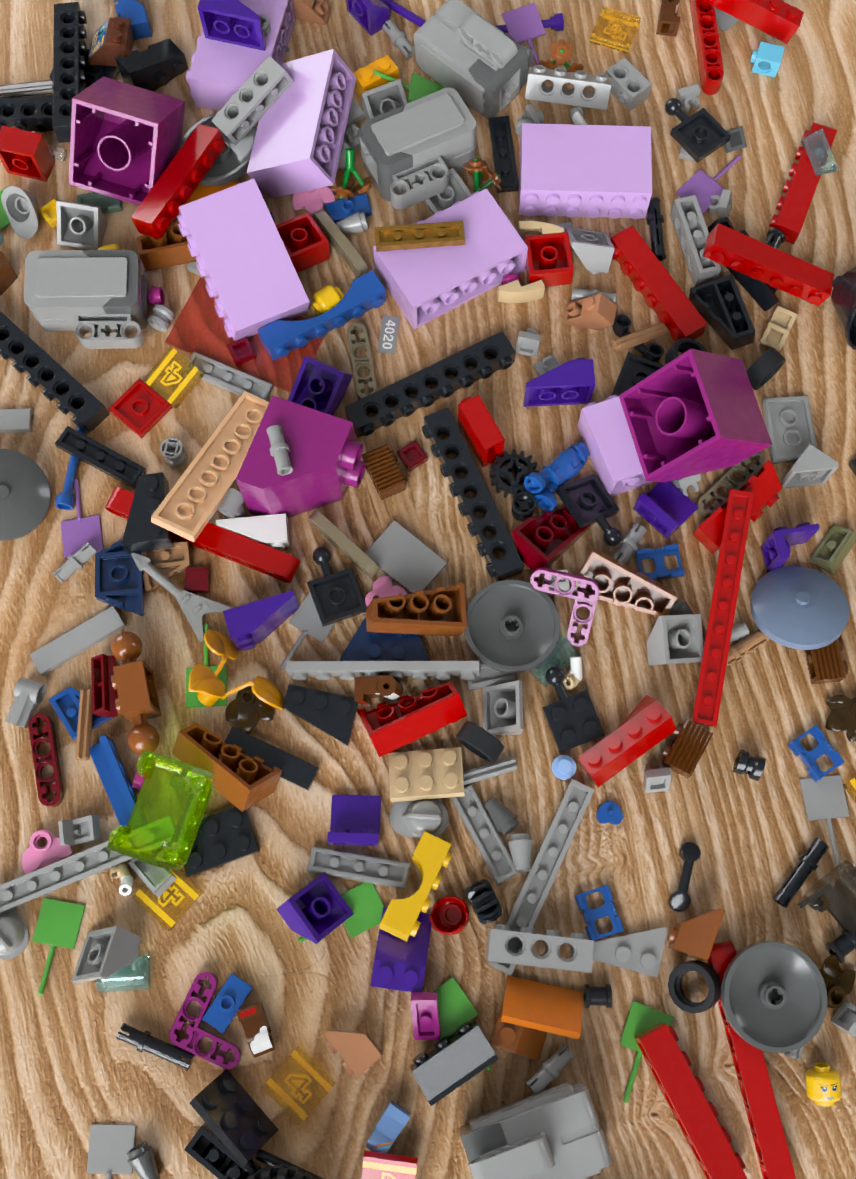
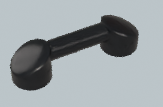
(621, 328)
(680, 900)

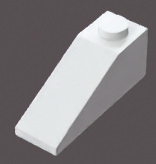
(265, 529)

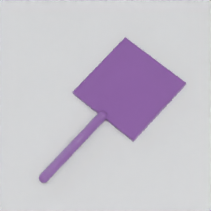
(524, 25)
(704, 186)
(80, 530)

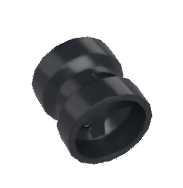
(521, 502)
(748, 765)

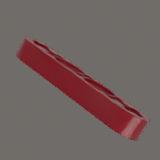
(41, 761)

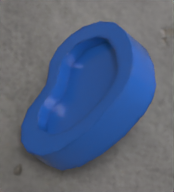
(610, 813)

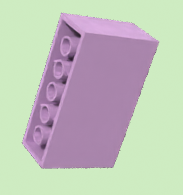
(223, 67)
(305, 128)
(585, 171)
(242, 259)
(442, 278)
(611, 446)

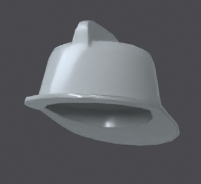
(21, 211)
(417, 816)
(13, 934)

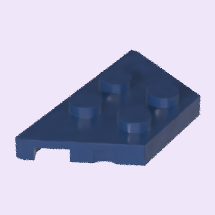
(119, 579)
(384, 647)

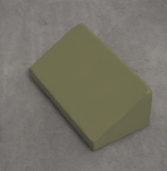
(834, 548)

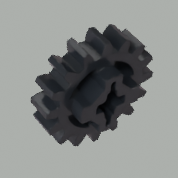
(505, 474)

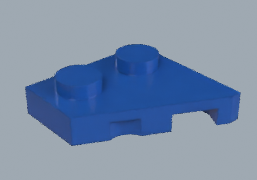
(67, 708)

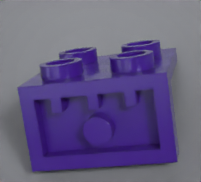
(665, 508)
(777, 546)
(355, 820)

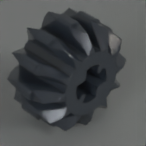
(484, 901)

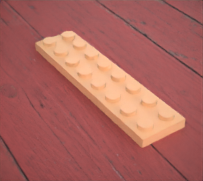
(212, 471)

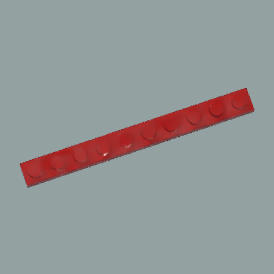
(722, 608)

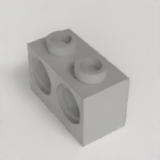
(628, 84)

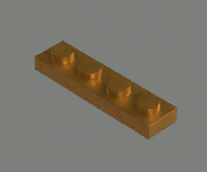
(419, 236)

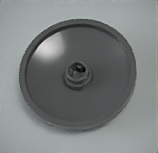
(231, 162)
(22, 495)
(512, 626)
(774, 996)

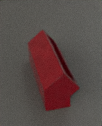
(102, 689)

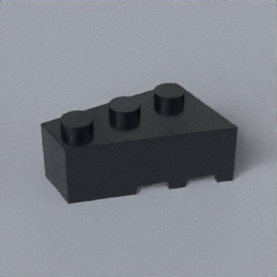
(152, 66)
(724, 311)
(140, 532)

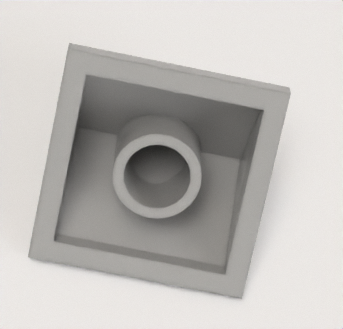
(383, 99)
(455, 192)
(80, 225)
(810, 469)
(503, 708)

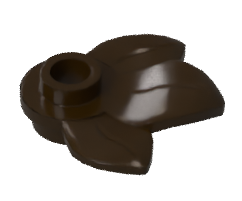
(248, 711)
(843, 716)
(837, 982)

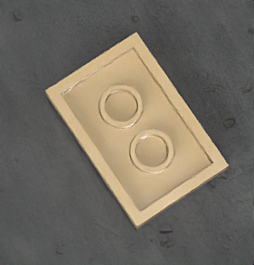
(426, 774)

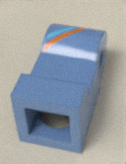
(388, 1128)

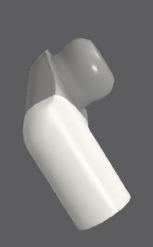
(576, 116)

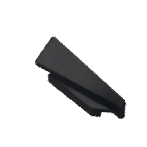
(759, 291)

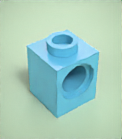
(767, 59)

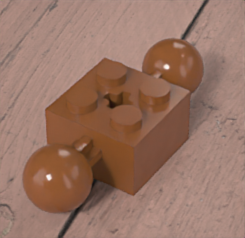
(136, 692)

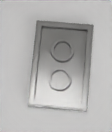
(788, 426)
(405, 558)

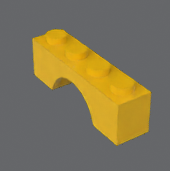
(402, 914)

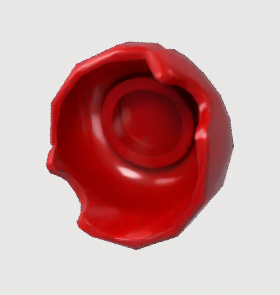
(450, 915)

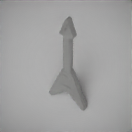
(191, 604)

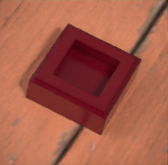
(241, 351)
(412, 455)
(197, 580)

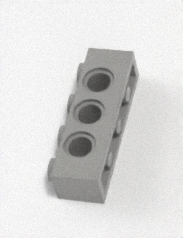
(264, 89)
(576, 96)
(692, 238)
(579, 959)

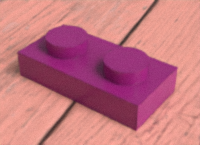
(425, 1016)

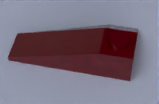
(546, 537)

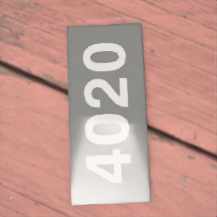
(388, 334)

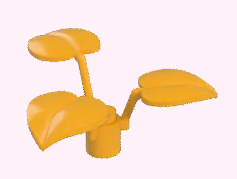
(209, 686)

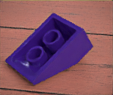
(231, 23)
(564, 385)
(319, 386)
(257, 620)
(402, 963)

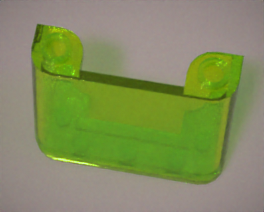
(165, 812)

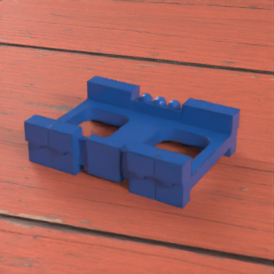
(657, 556)
(809, 757)
(591, 915)

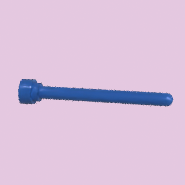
(65, 498)

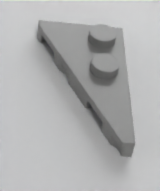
(634, 952)

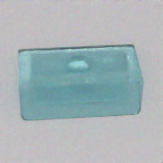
(820, 153)
(559, 658)
(132, 977)

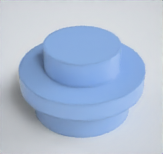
(563, 767)

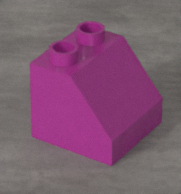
(122, 138)
(694, 417)
(321, 455)

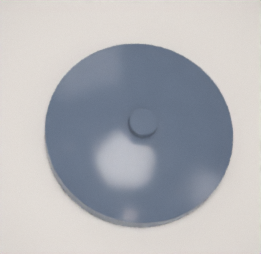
(799, 608)

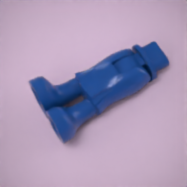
(557, 474)

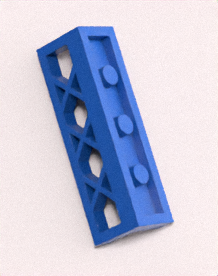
(114, 778)

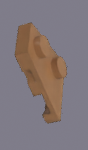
(168, 562)

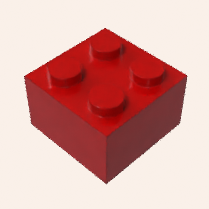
(25, 153)
(304, 242)
(549, 259)

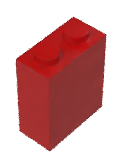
(480, 430)

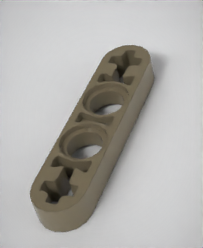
(340, 242)
(361, 363)
(728, 482)
(343, 544)

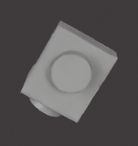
(79, 831)

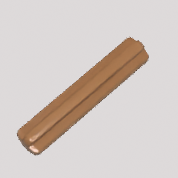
(639, 337)
(84, 725)

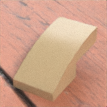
(531, 228)
(514, 293)
(778, 328)

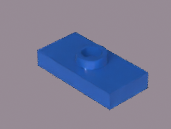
(343, 208)
(227, 1003)

